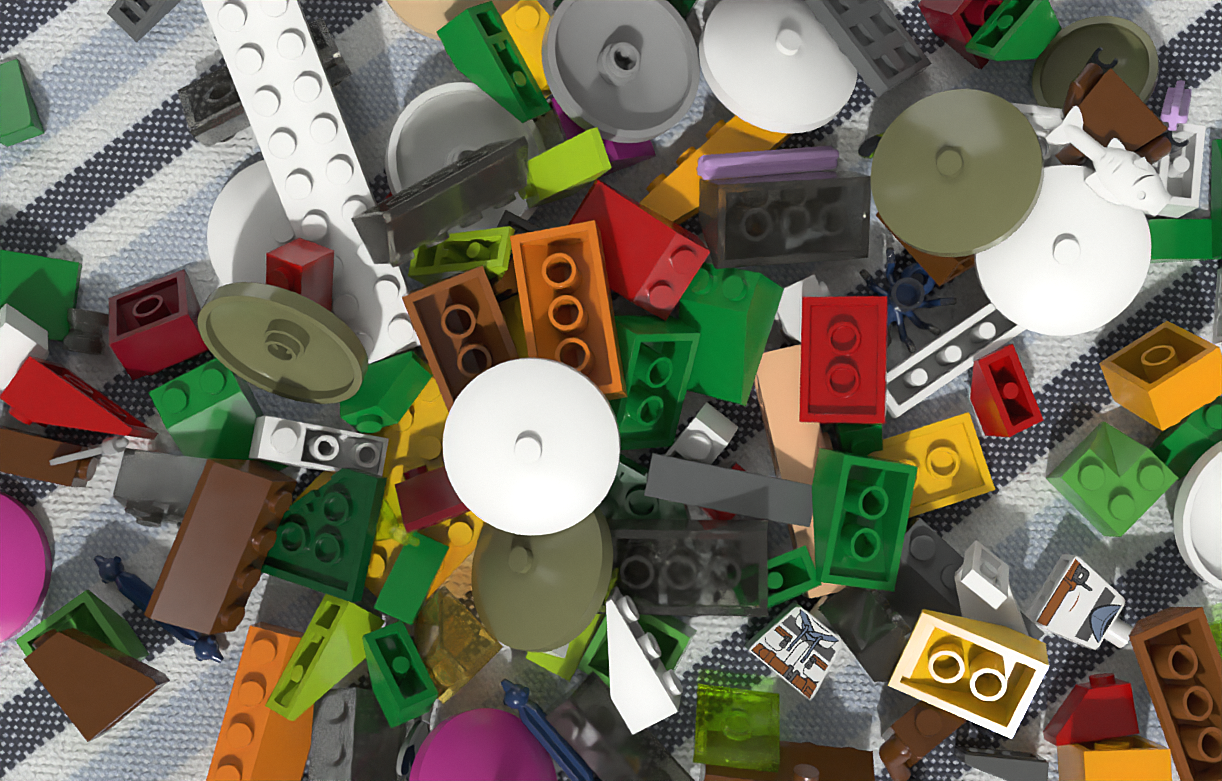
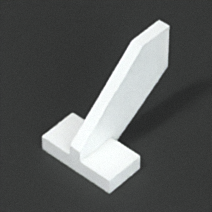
(986, 589)

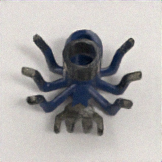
(906, 296)

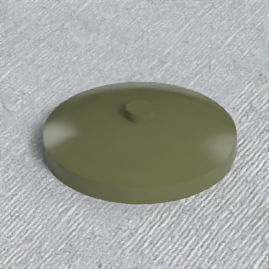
(957, 172)
(283, 343)
(542, 587)

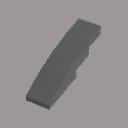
(729, 490)

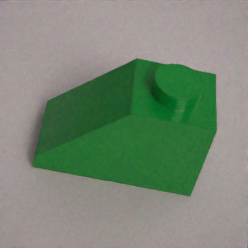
(1016, 31)
(386, 392)
(1190, 438)
(790, 576)
(398, 674)

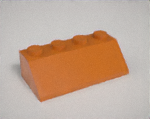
(569, 302)
(253, 738)

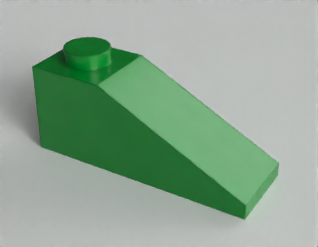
(491, 60)

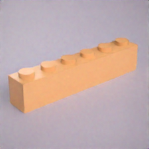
(791, 443)

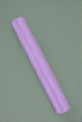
(1176, 105)
(767, 162)

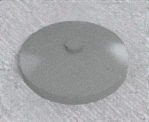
(621, 66)

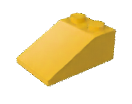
(971, 669)

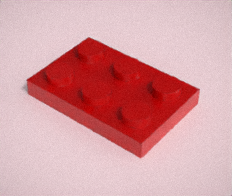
(844, 360)

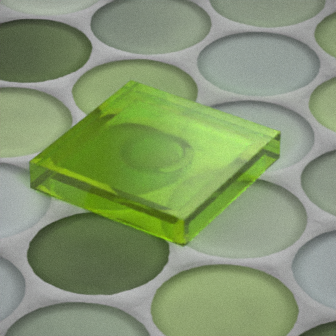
(737, 728)

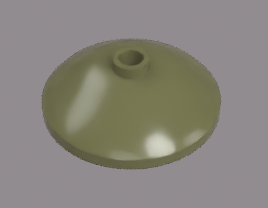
(1075, 45)

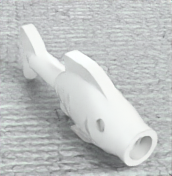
(1119, 174)

